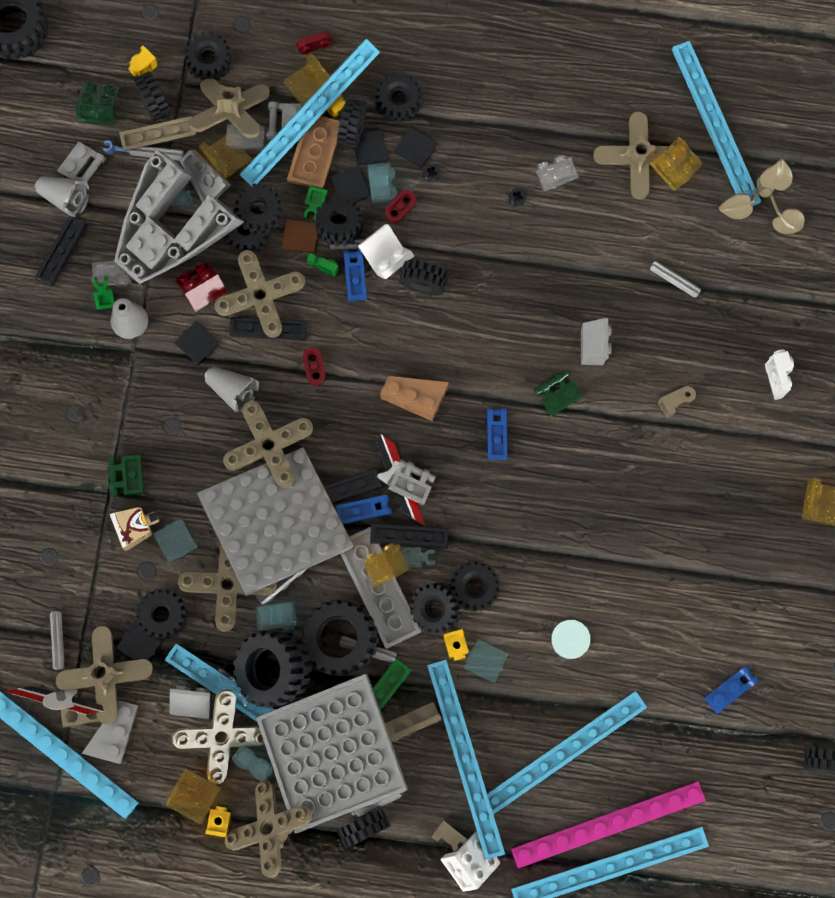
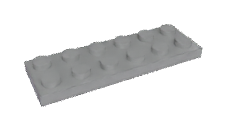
(384, 602)

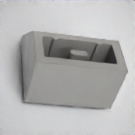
(594, 342)
(191, 703)

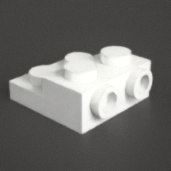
(777, 369)

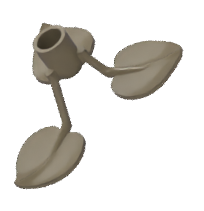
(775, 177)

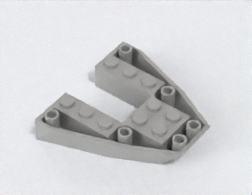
(148, 246)

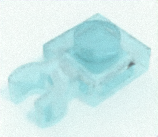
(415, 558)

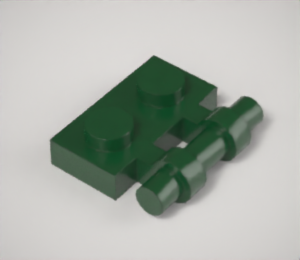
(562, 397)
(132, 475)

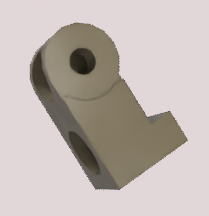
(678, 398)
(73, 718)
(450, 835)

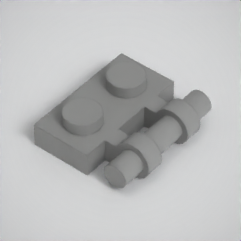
(410, 487)

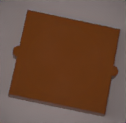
(299, 236)

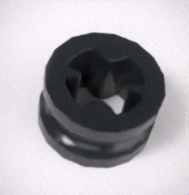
(426, 174)
(522, 196)

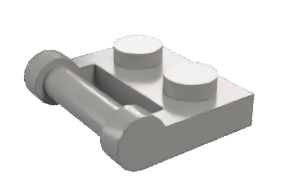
(288, 112)
(77, 161)

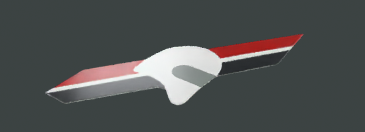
(391, 461)
(58, 700)

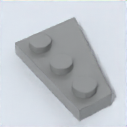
(204, 176)
(112, 739)

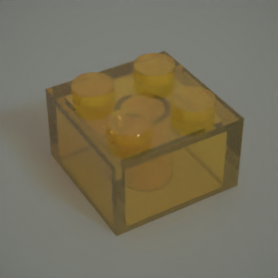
(193, 796)

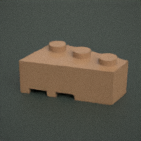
(415, 395)

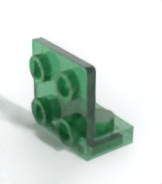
(97, 103)

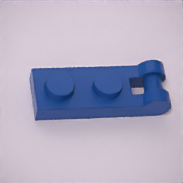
(355, 276)
(497, 434)
(363, 509)
(730, 689)

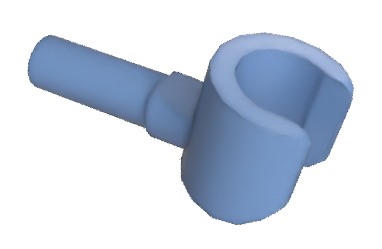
(112, 148)

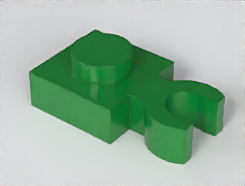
(314, 200)
(326, 265)
(103, 296)

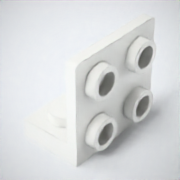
(384, 252)
(469, 864)

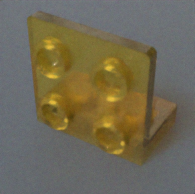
(306, 80)
(223, 159)
(676, 164)
(819, 503)
(385, 565)

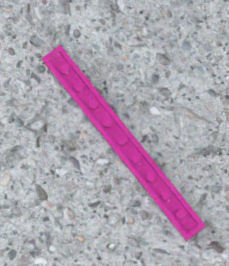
(607, 824)

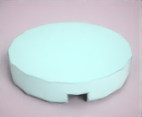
(570, 639)

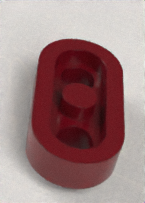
(313, 42)
(400, 207)
(314, 367)

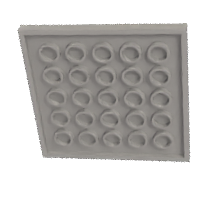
(272, 528)
(332, 752)

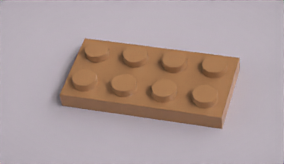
(314, 154)

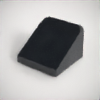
(227, 670)

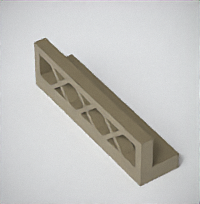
(156, 133)
(412, 722)

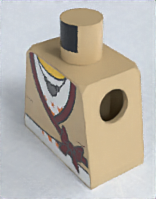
(133, 526)

